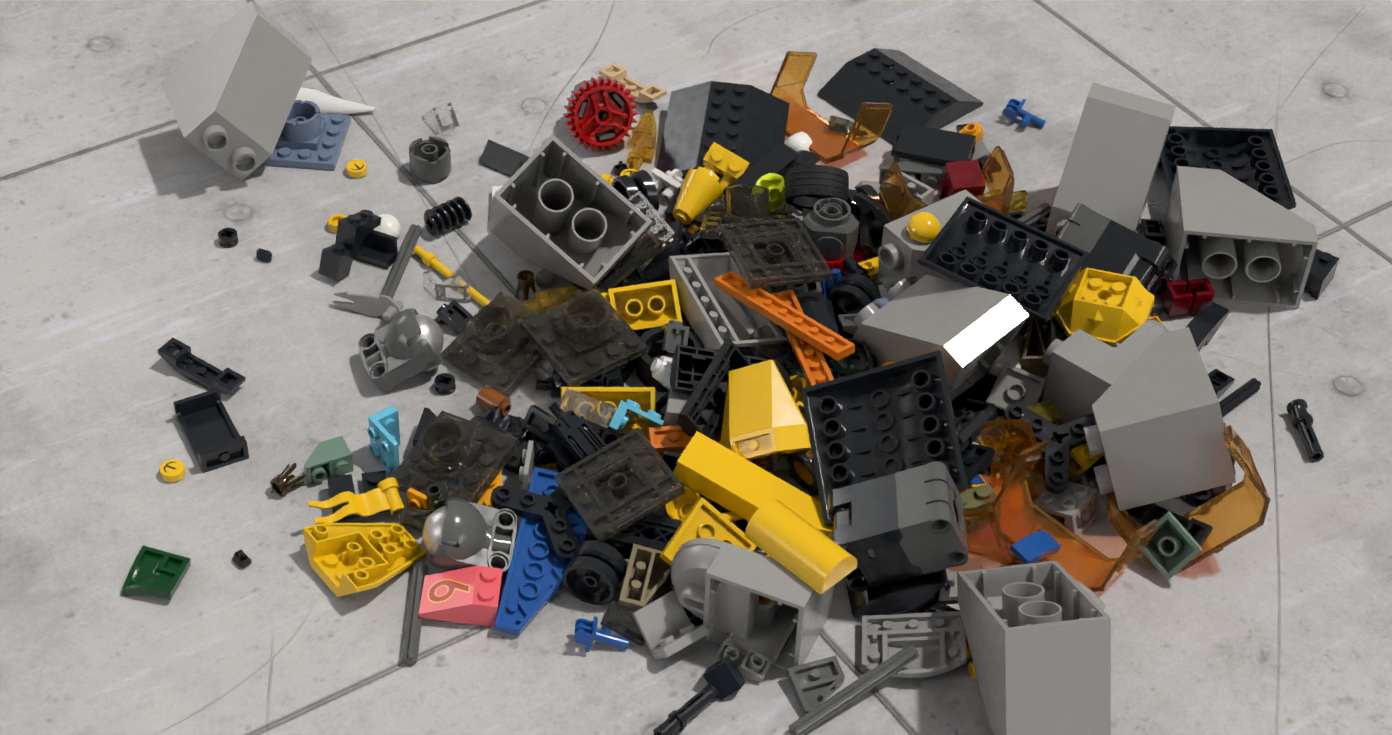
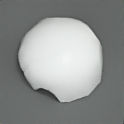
(799, 141)
(389, 225)

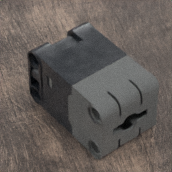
(1117, 248)
(900, 525)

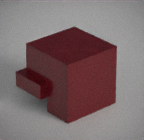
(960, 177)

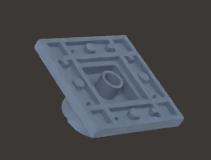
(310, 138)

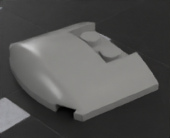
(936, 635)

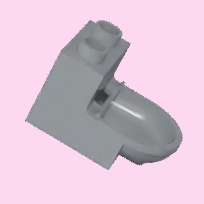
(1087, 367)
(724, 589)

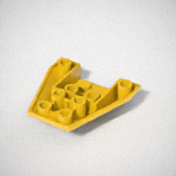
(761, 414)
(359, 554)

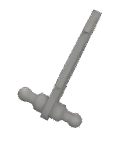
(371, 305)

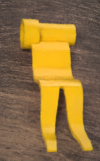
(366, 504)

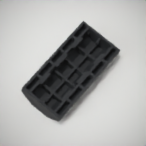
(691, 364)
(707, 402)

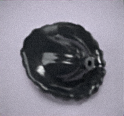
(508, 424)

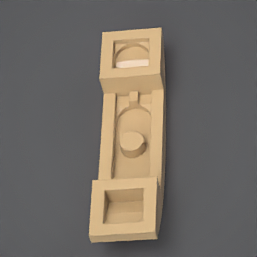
(640, 92)

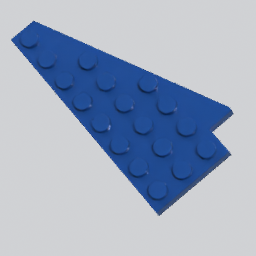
(533, 570)

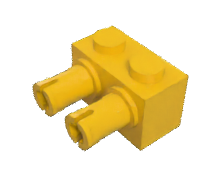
(725, 164)

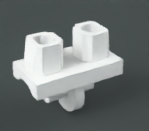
(668, 181)

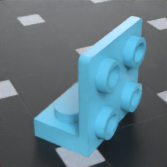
(620, 417)
(385, 437)

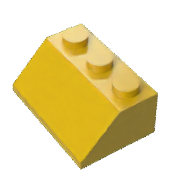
(646, 304)

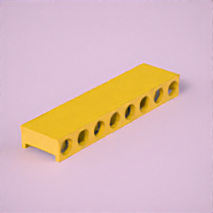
(740, 483)

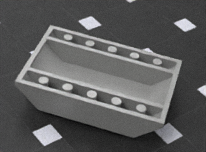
(710, 310)

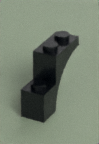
(351, 232)

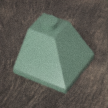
(1171, 546)

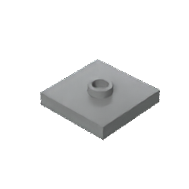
(1016, 387)

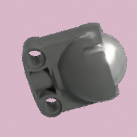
(402, 349)
(470, 535)

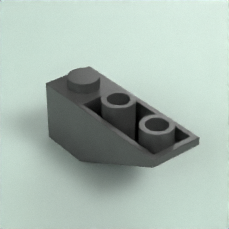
(925, 172)

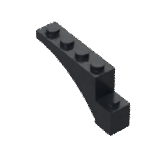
(658, 268)

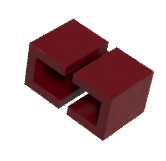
(1196, 296)

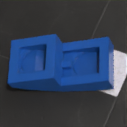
(1035, 547)

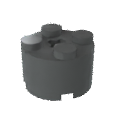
(430, 159)

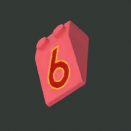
(462, 595)

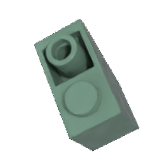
(328, 460)

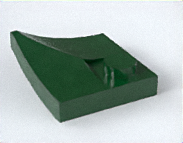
(155, 573)

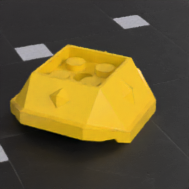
(1105, 306)

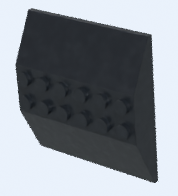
(895, 78)
(724, 113)
(1240, 152)
(1005, 256)
(882, 425)

